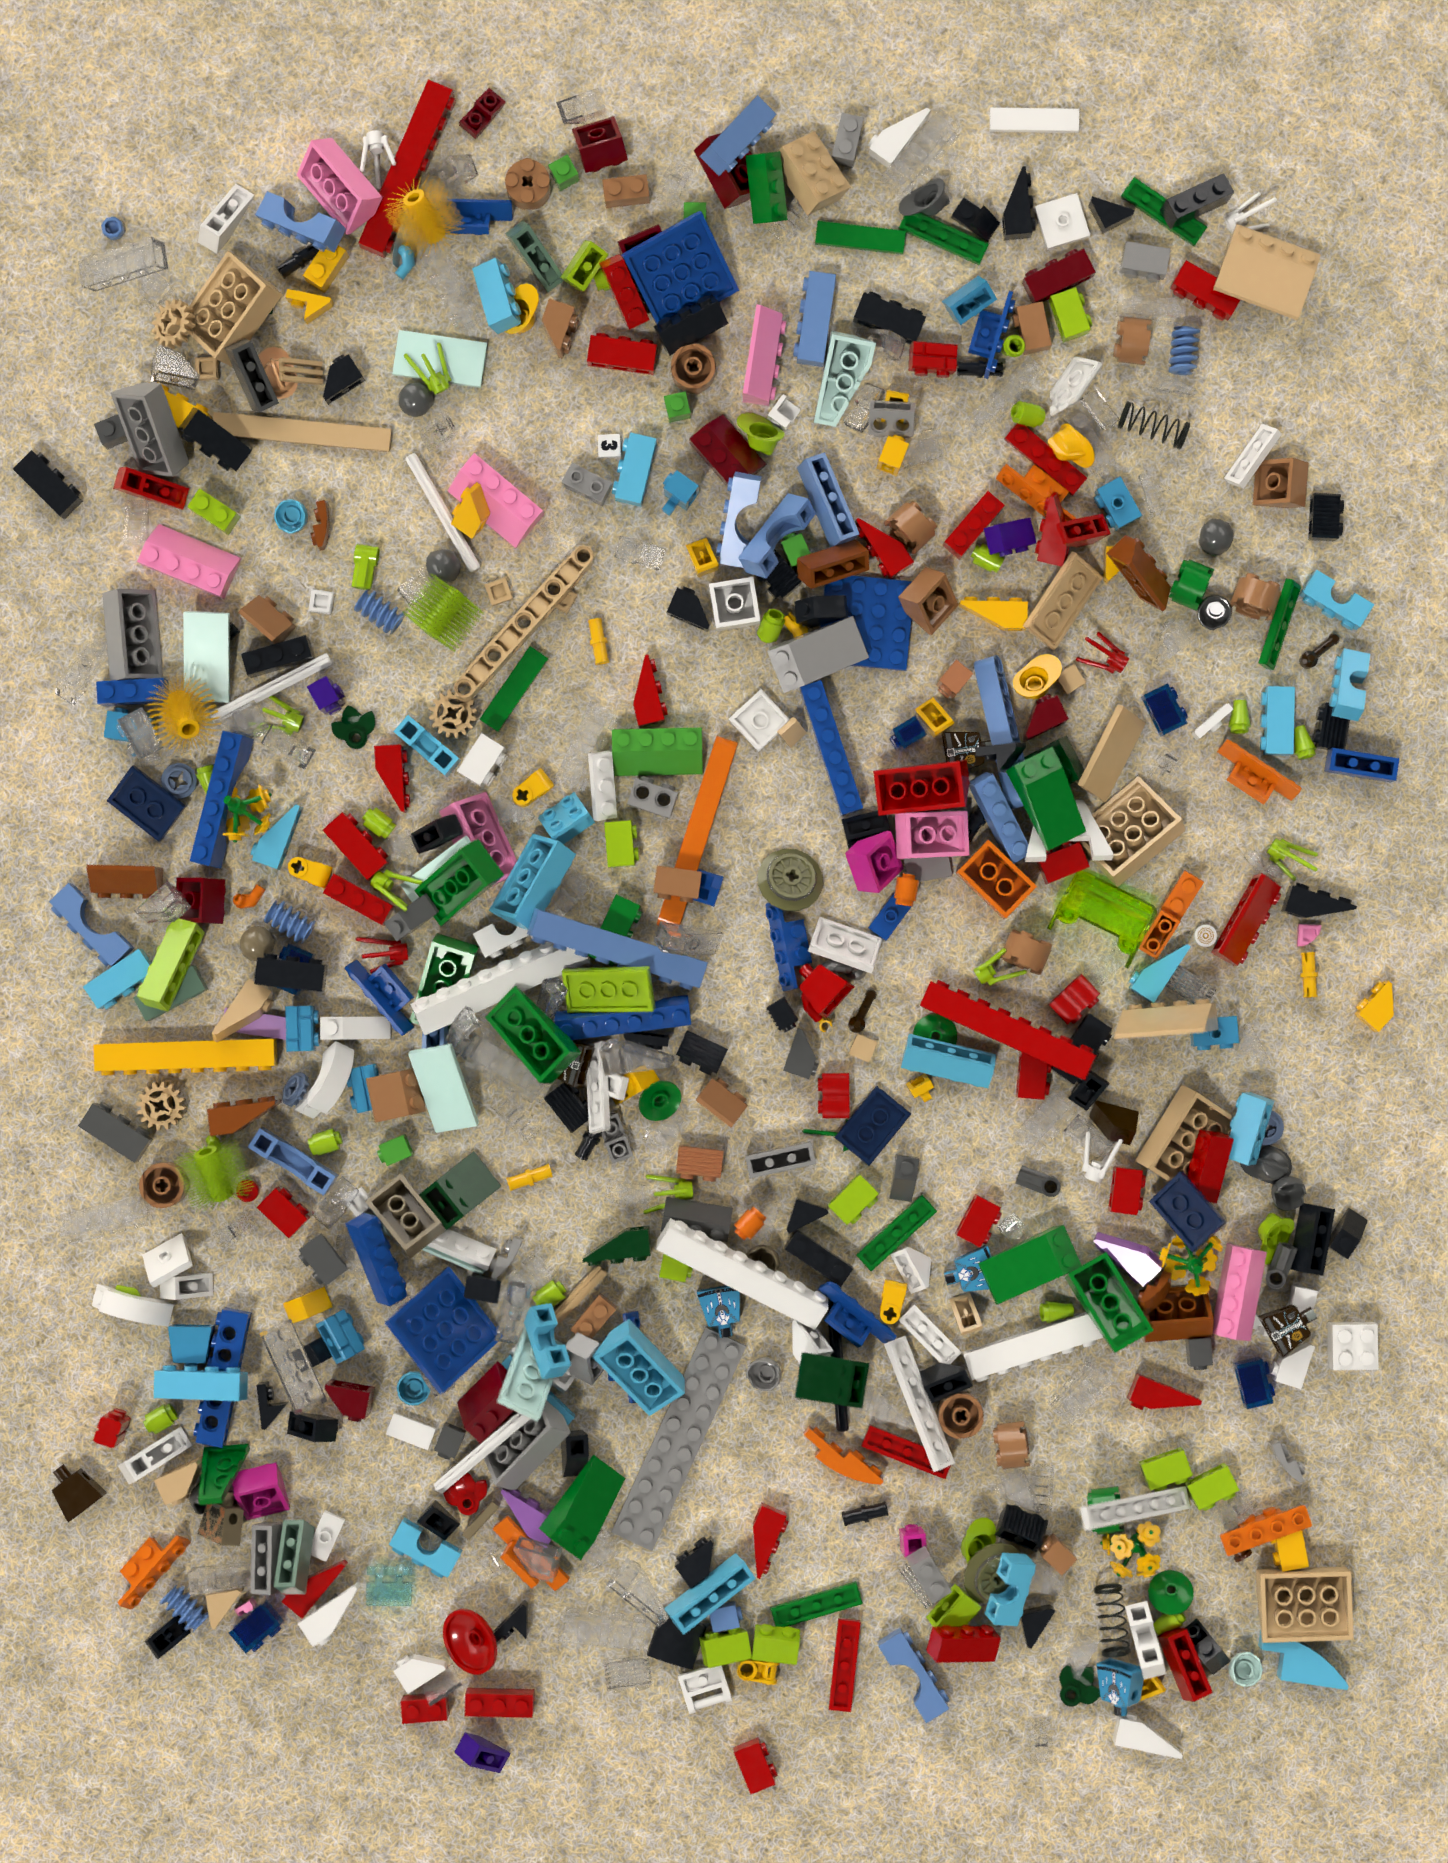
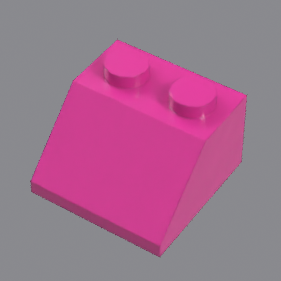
(874, 862)
(260, 1491)

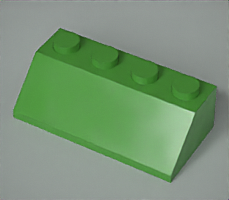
(657, 751)

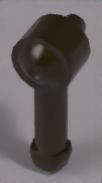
(1310, 658)
(857, 1023)

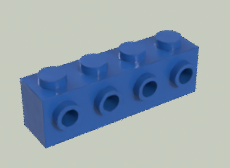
(377, 1259)

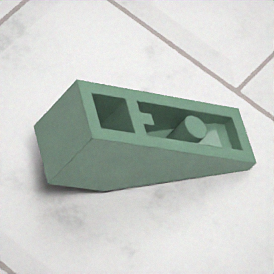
(535, 255)

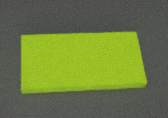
(608, 989)

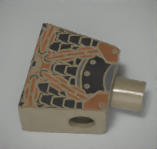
(222, 1522)

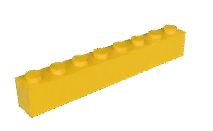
(185, 1054)

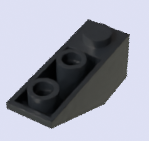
(1017, 217)
(1305, 903)

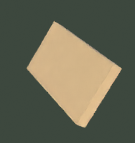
(1063, 601)
(1111, 753)

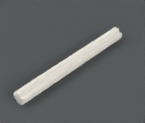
(442, 512)
(276, 685)
(480, 1452)

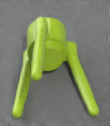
(438, 382)
(292, 720)
(1280, 849)
(384, 883)
(986, 971)
(682, 1190)

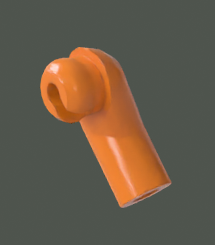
(249, 900)

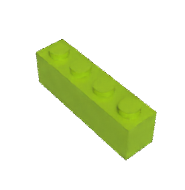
(170, 964)

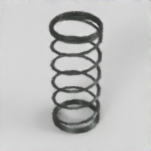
(1179, 442)
(1118, 1649)

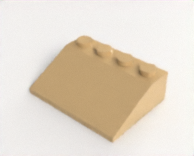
(1266, 272)
(231, 306)
(1136, 829)
(1167, 1019)
(1175, 1135)
(1305, 1604)

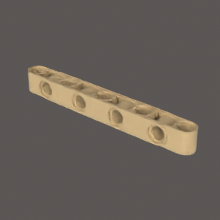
(536, 611)

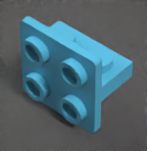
(566, 819)

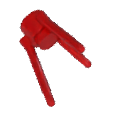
(1116, 658)
(397, 952)

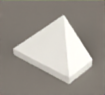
(913, 1268)

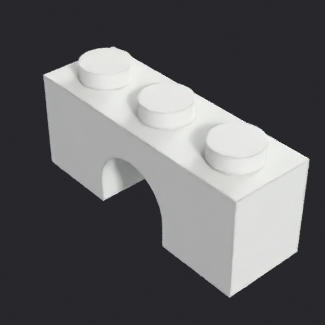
(493, 942)
(1145, 1640)

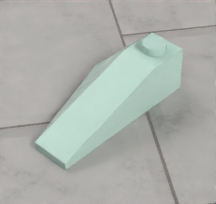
(844, 368)

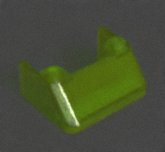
(1107, 909)

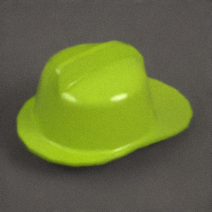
(760, 432)
(1273, 1231)
(978, 1536)

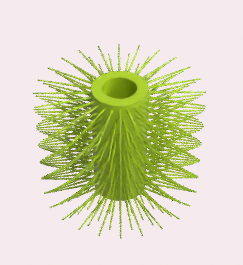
(443, 612)
(214, 1173)

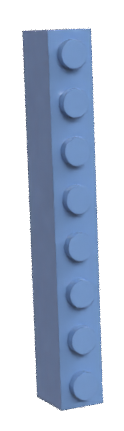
(616, 948)

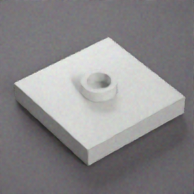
(1062, 221)
(759, 720)
(167, 1260)

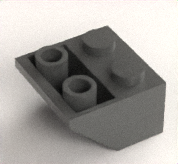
(322, 1259)

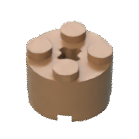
(526, 172)
(1133, 340)
(695, 381)
(911, 526)
(1255, 597)
(1026, 952)
(159, 1196)
(960, 1427)
(1012, 1445)

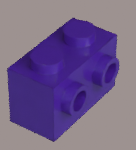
(1010, 536)
(327, 695)

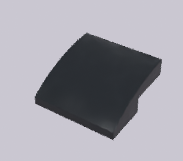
(864, 826)
(673, 1647)

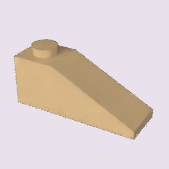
(246, 1008)

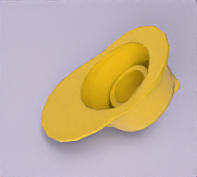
(528, 300)
(1071, 445)
(1037, 676)

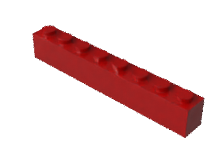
(410, 160)
(1007, 1030)

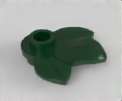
(353, 724)
(1084, 1690)

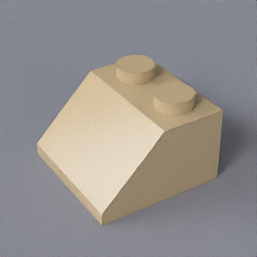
(179, 1482)

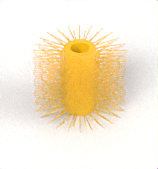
(424, 216)
(183, 714)

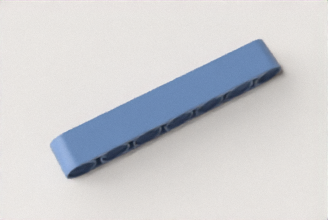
(998, 715)

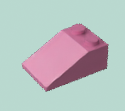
(932, 834)

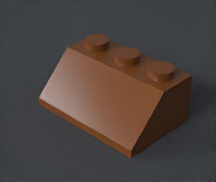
(1141, 571)
(124, 880)
(1180, 1317)

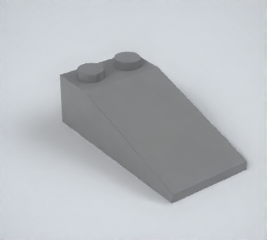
(817, 653)

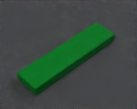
(1151, 202)
(860, 237)
(944, 237)
(1279, 624)
(514, 689)
(896, 1233)
(816, 1605)

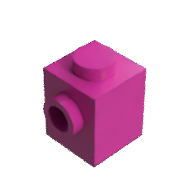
(911, 1539)

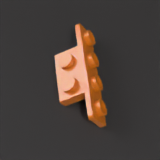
(1033, 487)
(1255, 776)
(1265, 1528)
(510, 1533)
(148, 1566)

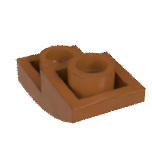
(321, 531)
(1155, 1294)

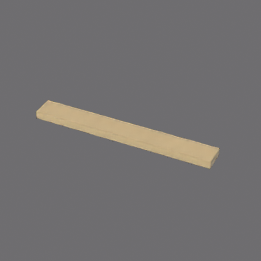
(305, 432)

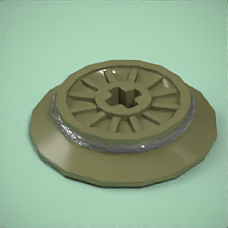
(775, 883)
(981, 1574)

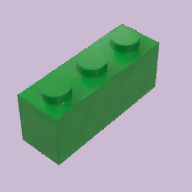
(766, 187)
(621, 918)

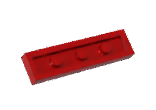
(1043, 457)
(900, 1450)
(844, 1665)

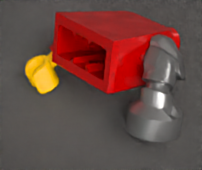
(826, 989)

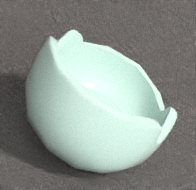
(1245, 1669)

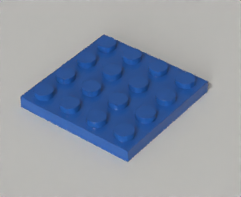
(679, 267)
(878, 617)
(443, 1330)

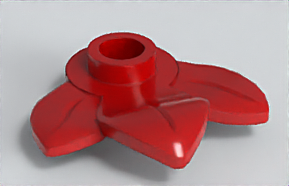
(465, 1490)

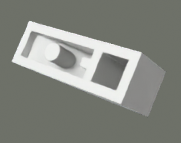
(895, 138)
(224, 218)
(354, 1028)
(154, 1455)
(324, 1620)
(1136, 1734)

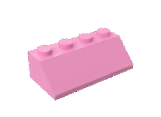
(338, 184)
(762, 356)
(511, 511)
(189, 561)
(483, 825)
(1238, 1292)

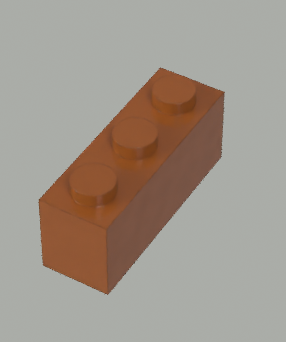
(833, 564)

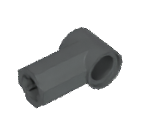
(1035, 1181)
(1281, 1263)

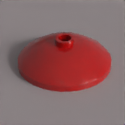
(470, 1641)

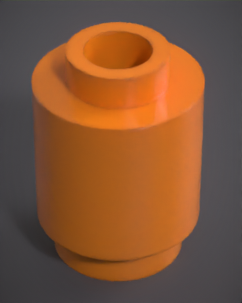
(906, 890)
(749, 1223)

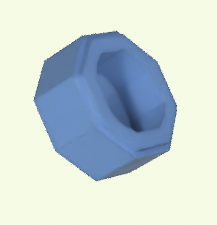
(112, 228)

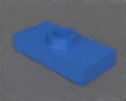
(888, 918)

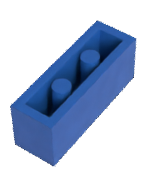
(130, 691)
(1361, 765)

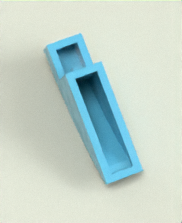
(1303, 1665)

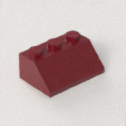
(730, 187)
(725, 450)
(479, 1405)

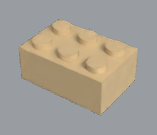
(812, 173)

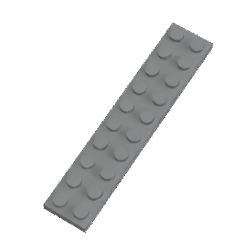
(678, 1439)

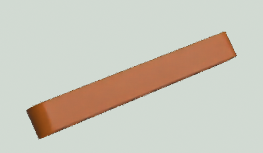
(701, 821)

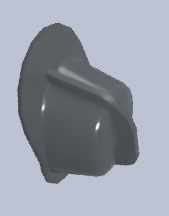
(926, 199)
(1270, 1165)

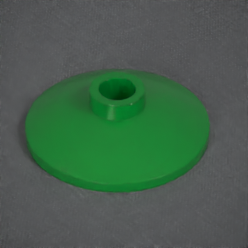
(936, 1023)
(664, 1106)
(1166, 1602)

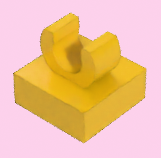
(920, 1087)

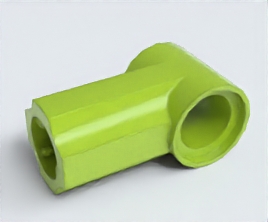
(365, 561)

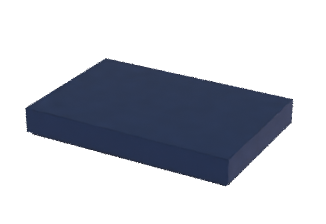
(146, 803)
(872, 1125)
(1187, 1211)

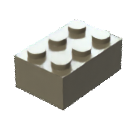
(405, 1216)

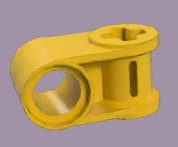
(535, 785)
(314, 872)
(892, 1296)
(759, 1671)

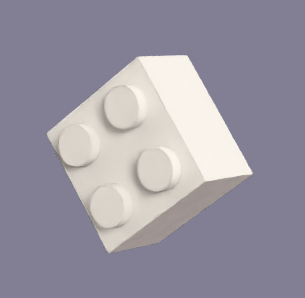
(734, 604)
(483, 761)
(1352, 1345)

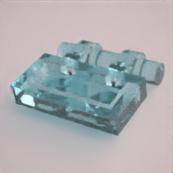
(389, 1593)

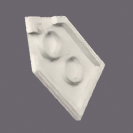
(1073, 383)

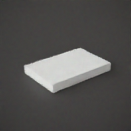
(845, 945)

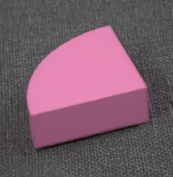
(1307, 933)
(245, 1607)

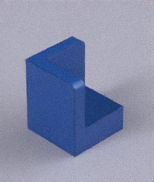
(709, 888)

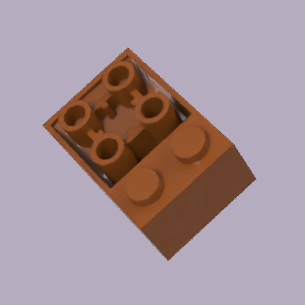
(233, 1118)

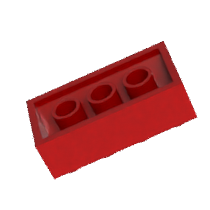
(922, 787)
(1246, 920)

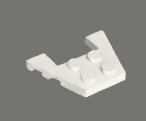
(1098, 845)

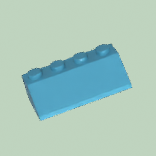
(532, 880)
(640, 1368)

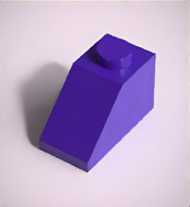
(481, 1753)

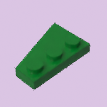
(219, 1471)

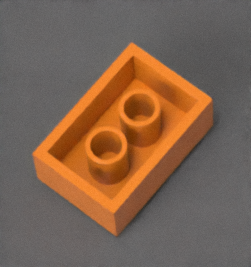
(996, 879)

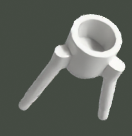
(376, 142)
(1236, 217)
(1097, 1170)

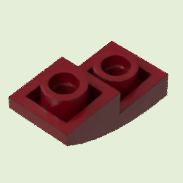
(482, 113)

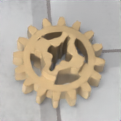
(173, 324)
(444, 720)
(148, 1099)

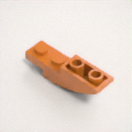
(1170, 913)
(849, 1464)

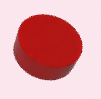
(248, 1196)

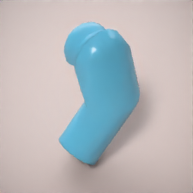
(408, 261)

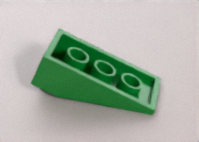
(1047, 798)
(460, 880)
(445, 965)
(533, 1036)
(1030, 1264)
(1109, 1302)
(583, 1508)

